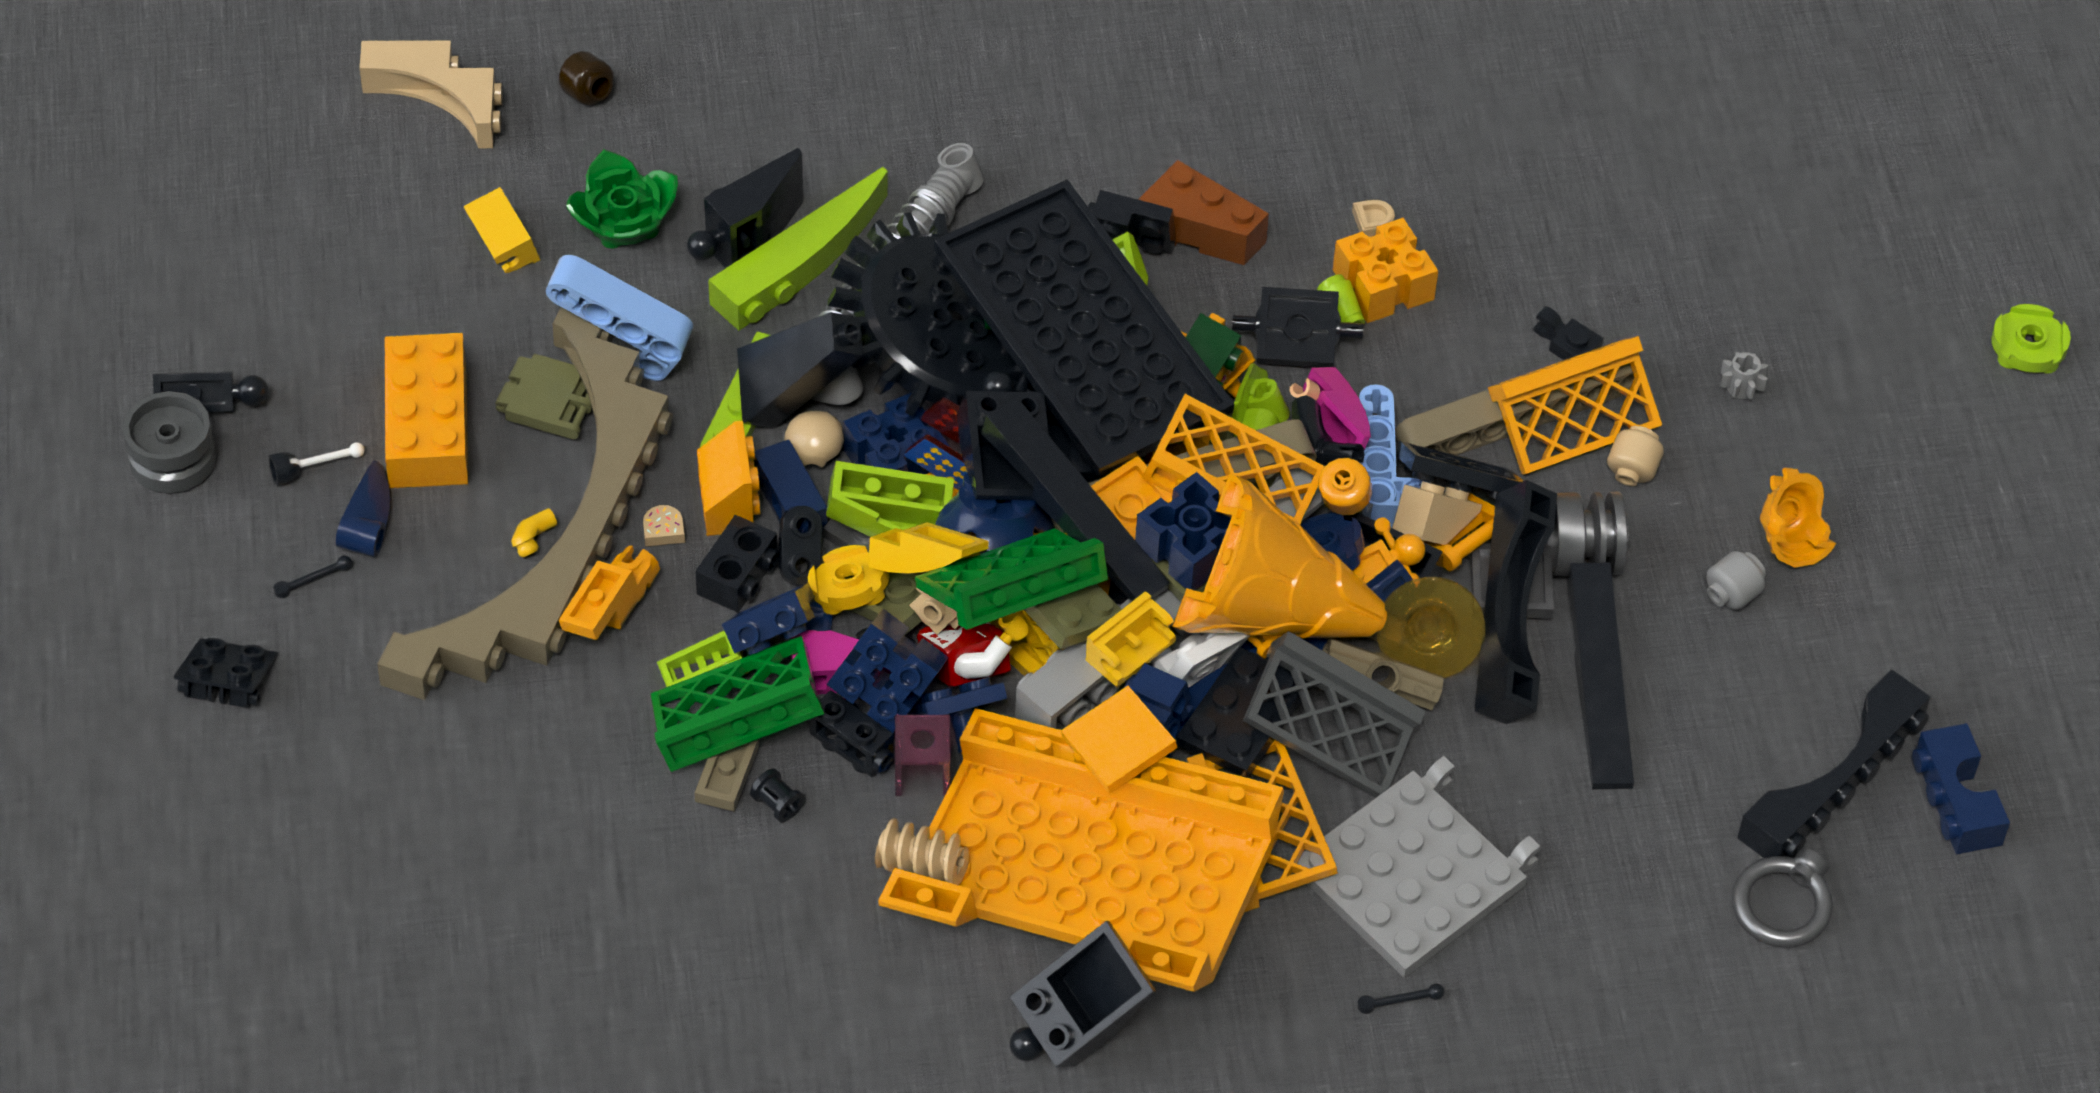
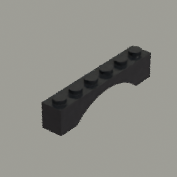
(1506, 670)
(1787, 816)

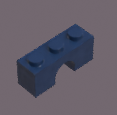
(1967, 817)

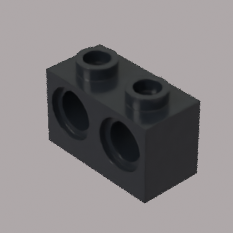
(739, 554)

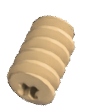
(920, 853)

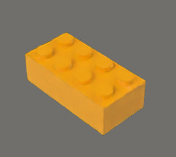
(426, 410)

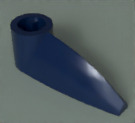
(366, 514)

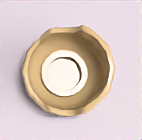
(815, 437)

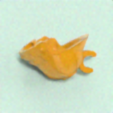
(1795, 520)

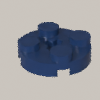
(1341, 536)

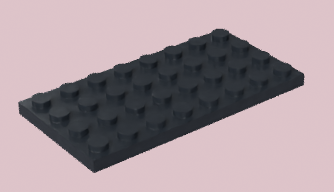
(1080, 325)

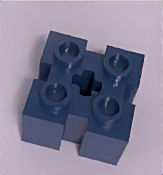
(886, 437)
(1184, 531)
(887, 647)
(1164, 696)

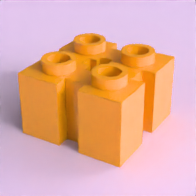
(1386, 269)

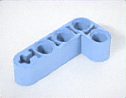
(623, 312)
(1381, 453)

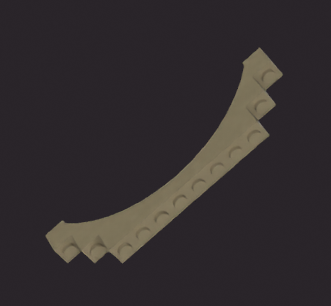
(528, 613)

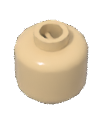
(1635, 455)

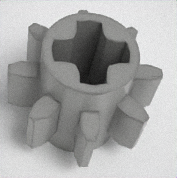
(1744, 375)

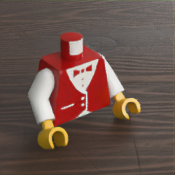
(975, 651)

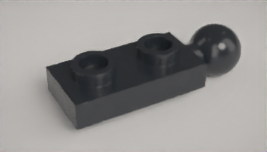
(213, 389)

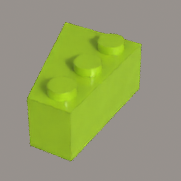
(885, 498)

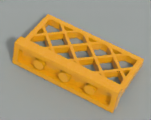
(1557, 377)
(1169, 471)
(1302, 874)

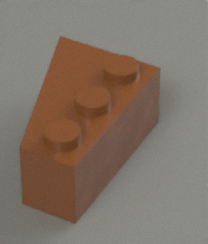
(1210, 214)

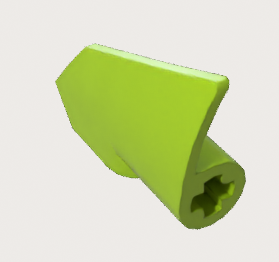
(1259, 400)

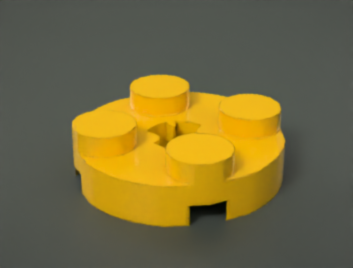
(841, 594)

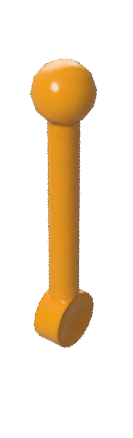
(1383, 527)

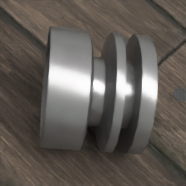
(1592, 533)

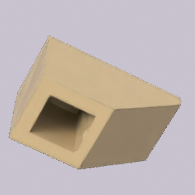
(1434, 514)

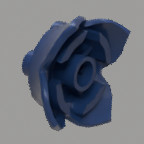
(993, 520)

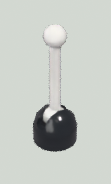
(286, 466)

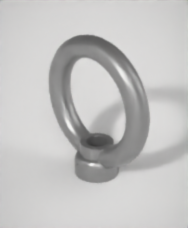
(1806, 871)

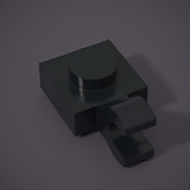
(1566, 339)

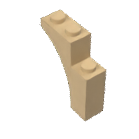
(434, 75)

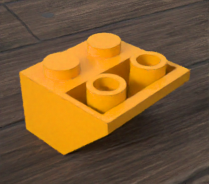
(728, 478)

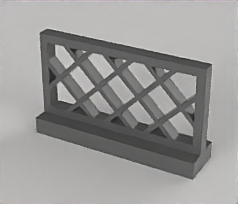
(1340, 683)

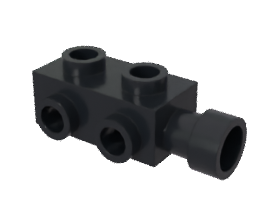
(856, 735)

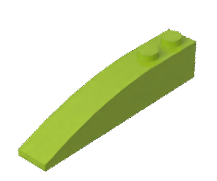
(796, 255)

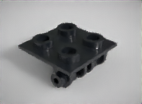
(227, 666)

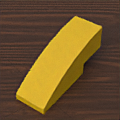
(921, 548)

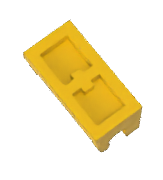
(502, 230)
(1130, 639)

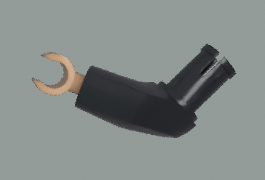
(1308, 411)

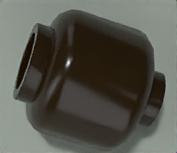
(586, 78)

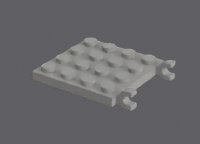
(1416, 870)

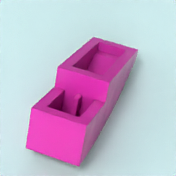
(1340, 407)

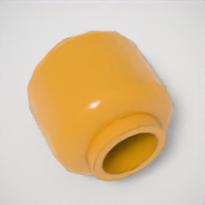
(1345, 486)

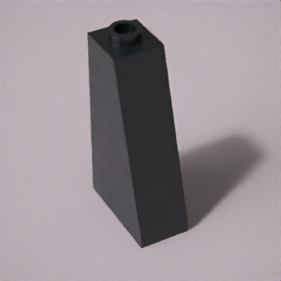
(795, 365)

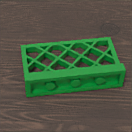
(1016, 576)
(736, 719)

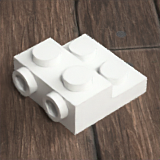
(1199, 655)

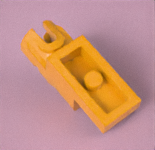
(609, 593)

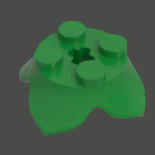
(620, 202)

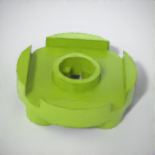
(2034, 357)

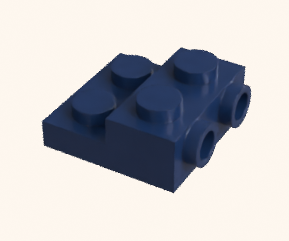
(778, 615)

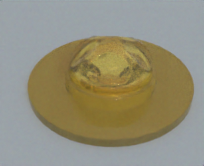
(1432, 626)

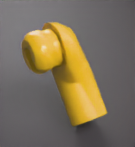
(529, 528)

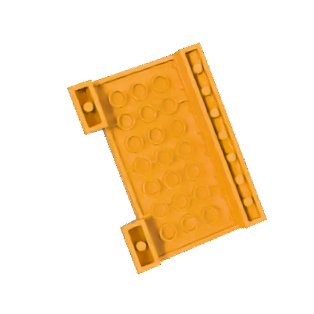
(1060, 855)

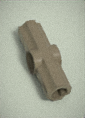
(1405, 680)

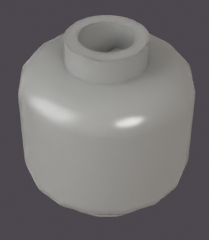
(1735, 580)

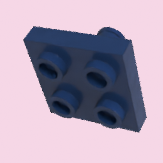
(960, 705)

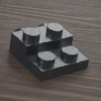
(1147, 222)

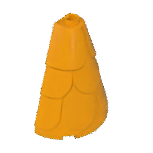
(1277, 579)

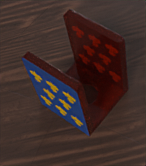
(932, 453)

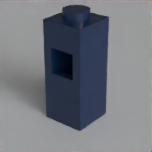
(787, 482)

